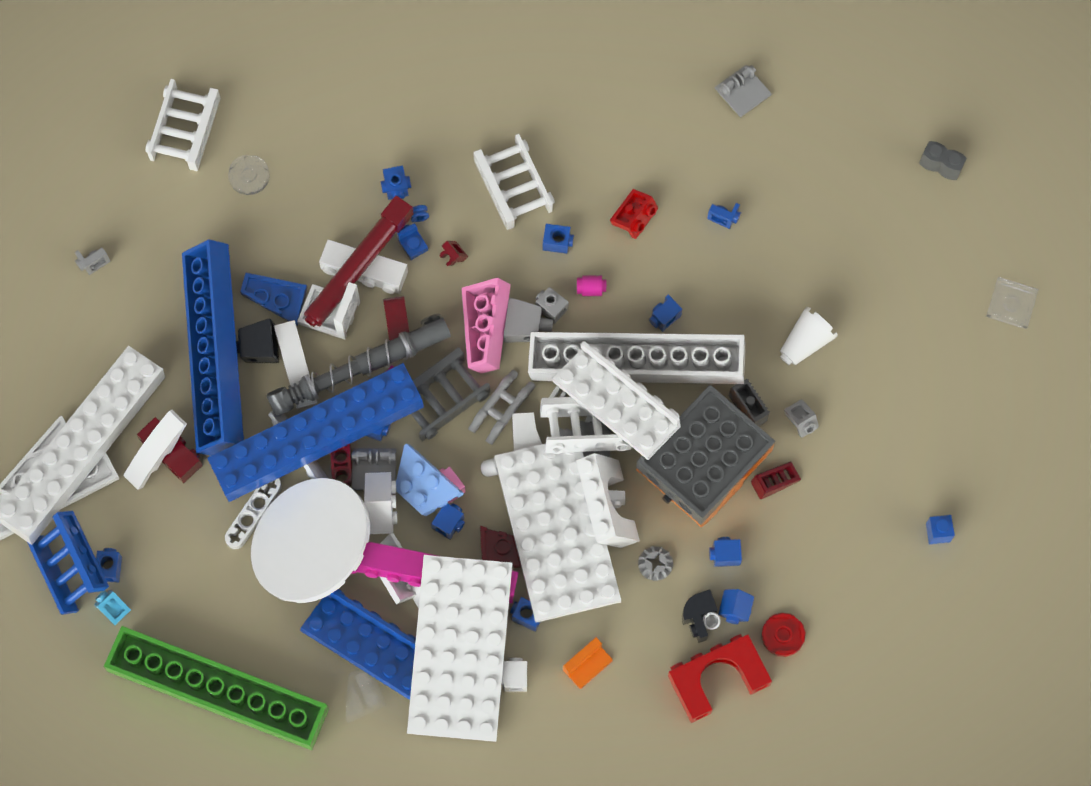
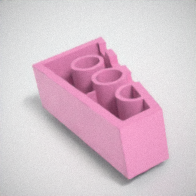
(484, 322)

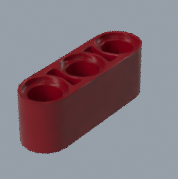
(396, 316)
(342, 467)

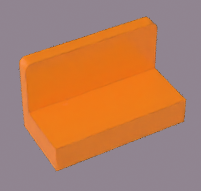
(587, 663)

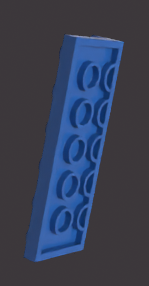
(364, 640)

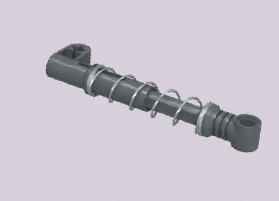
(406, 345)

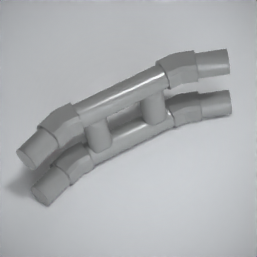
(502, 419)

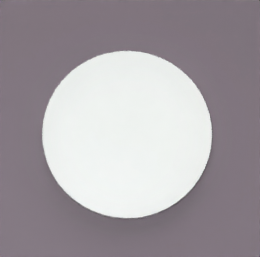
(310, 540)

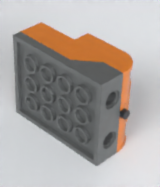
(707, 456)

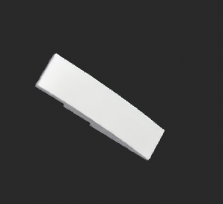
(292, 355)
(155, 449)

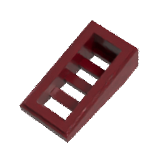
(764, 487)

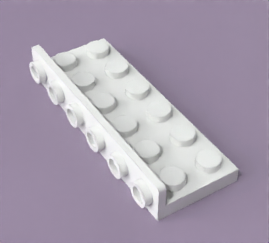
(618, 400)

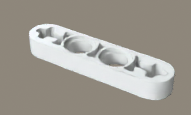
(250, 510)

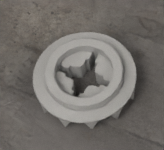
(659, 572)

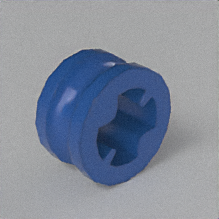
(420, 213)

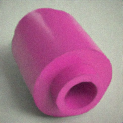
(591, 285)

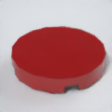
(783, 634)

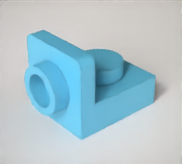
(111, 606)

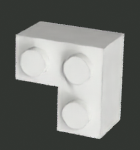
(380, 502)

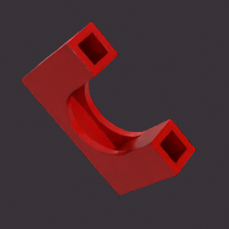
(738, 653)

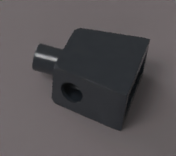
(258, 343)

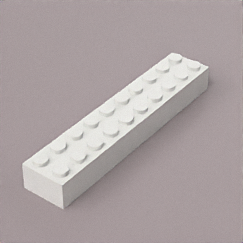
(646, 356)
(80, 444)

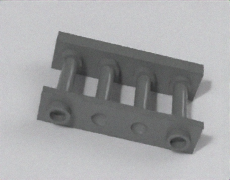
(438, 373)

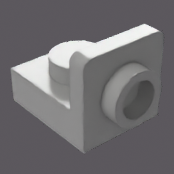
(93, 262)
(802, 417)

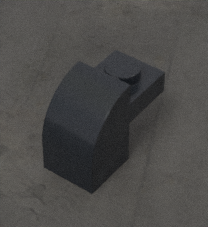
(695, 609)

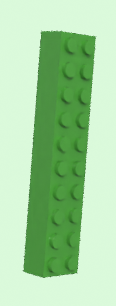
(216, 688)

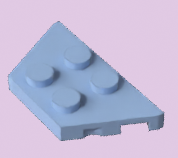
(423, 483)

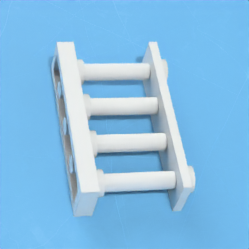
(198, 138)
(499, 196)
(568, 407)

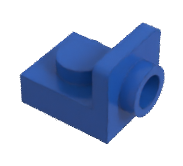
(722, 216)
(412, 241)

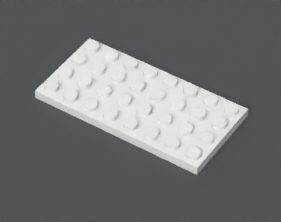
(555, 533)
(459, 648)

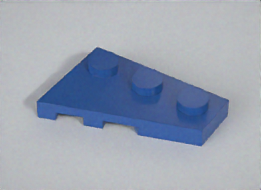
(275, 295)

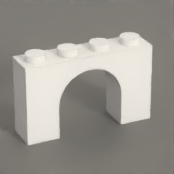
(609, 527)

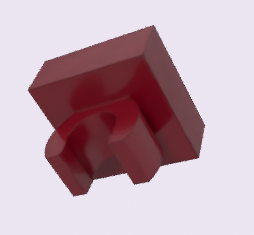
(454, 251)

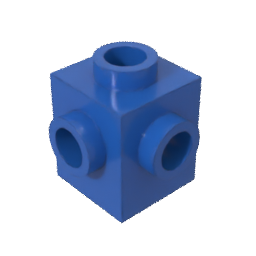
(395, 182)

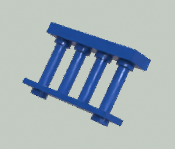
(83, 560)

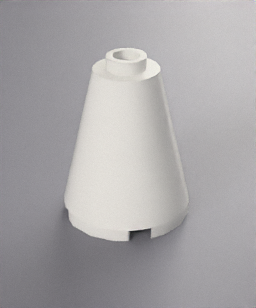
(806, 337)

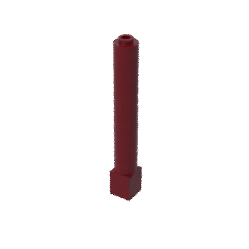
(392, 220)

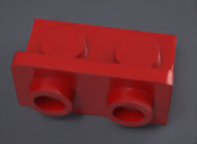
(635, 213)

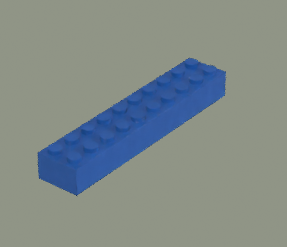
(214, 356)
(316, 432)

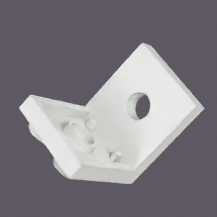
(342, 315)

